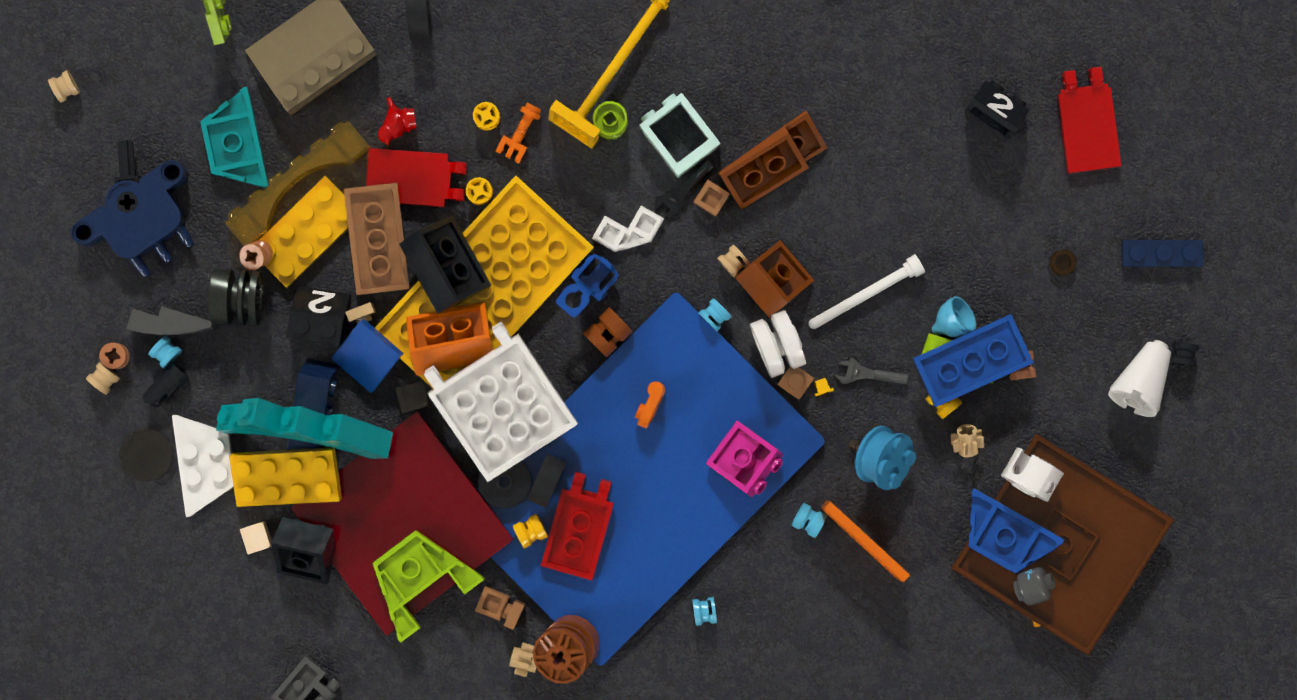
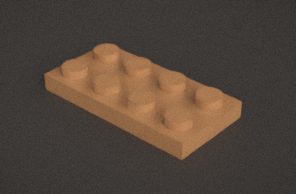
(375, 238)

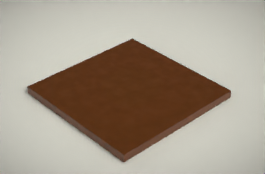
(1104, 548)

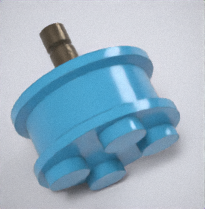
(883, 457)

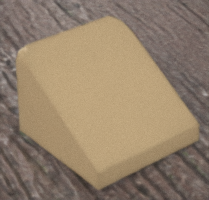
(256, 537)

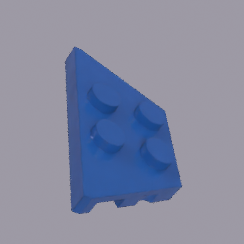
(1007, 535)

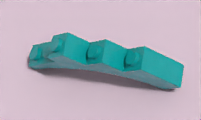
(305, 425)

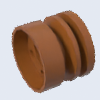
(574, 638)

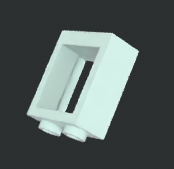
(694, 157)

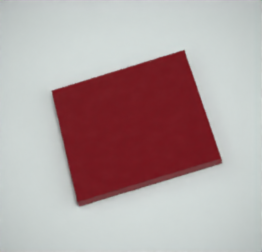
(393, 497)

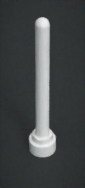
(910, 268)

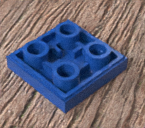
(367, 355)

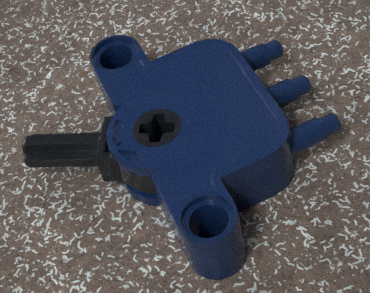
(147, 222)

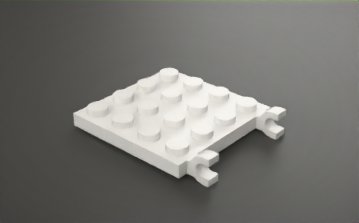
(501, 405)

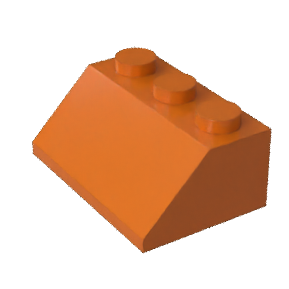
(449, 338)

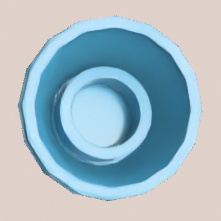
(954, 318)

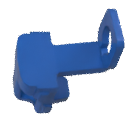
(588, 284)

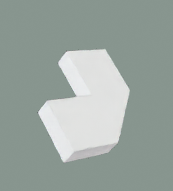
(619, 238)

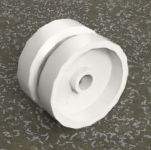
(778, 343)

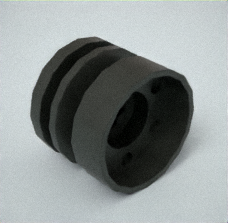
(232, 296)

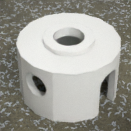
(1032, 475)

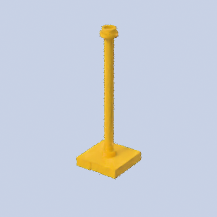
(575, 121)

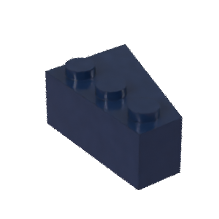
(315, 391)

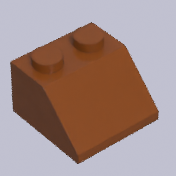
(774, 278)

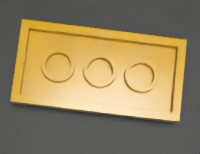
(306, 231)
(285, 477)

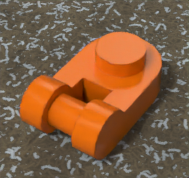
(646, 412)

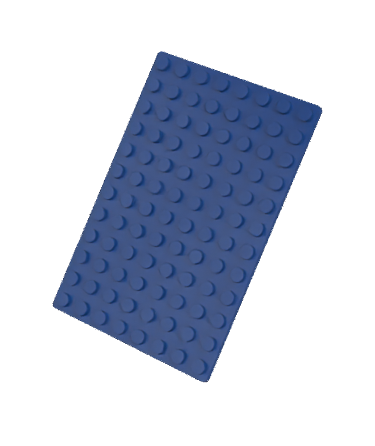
(667, 501)

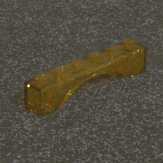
(255, 218)

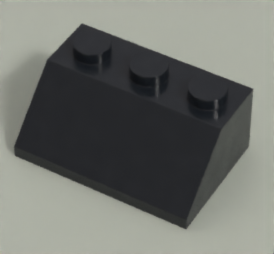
(444, 264)

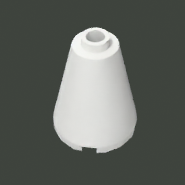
(1143, 380)

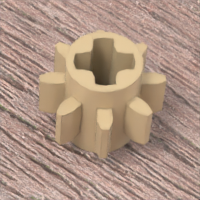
(967, 440)
(523, 660)

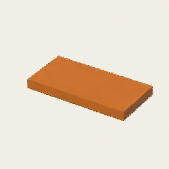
(865, 541)

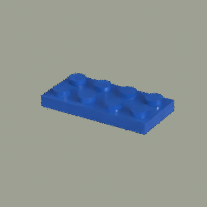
(973, 360)

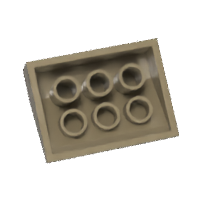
(310, 53)

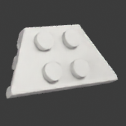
(202, 463)

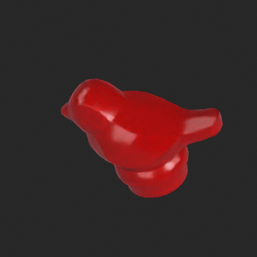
(396, 122)

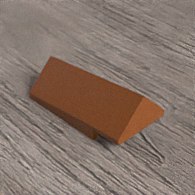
(773, 161)

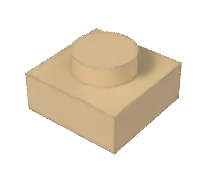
(361, 312)

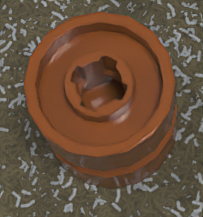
(614, 325)

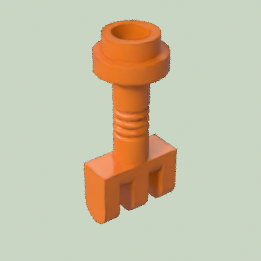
(530, 112)

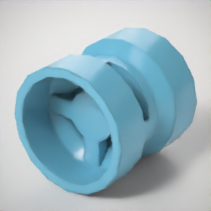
(815, 521)

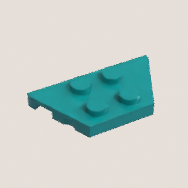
(234, 141)

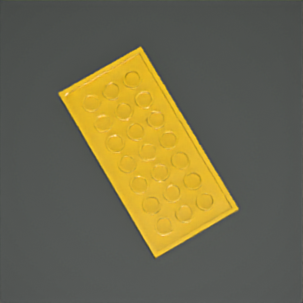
(524, 255)

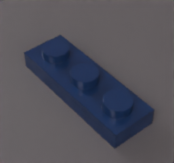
(1162, 253)

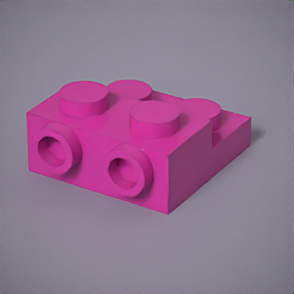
(745, 459)

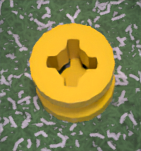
(482, 114)
(478, 187)

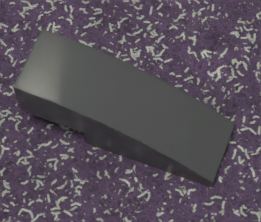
(168, 323)

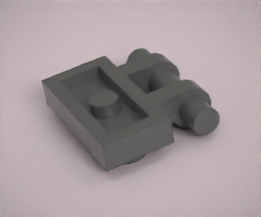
(303, 680)

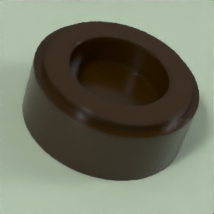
(1062, 262)

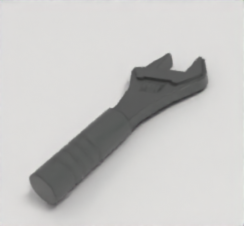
(858, 372)

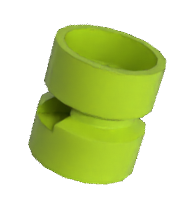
(610, 119)

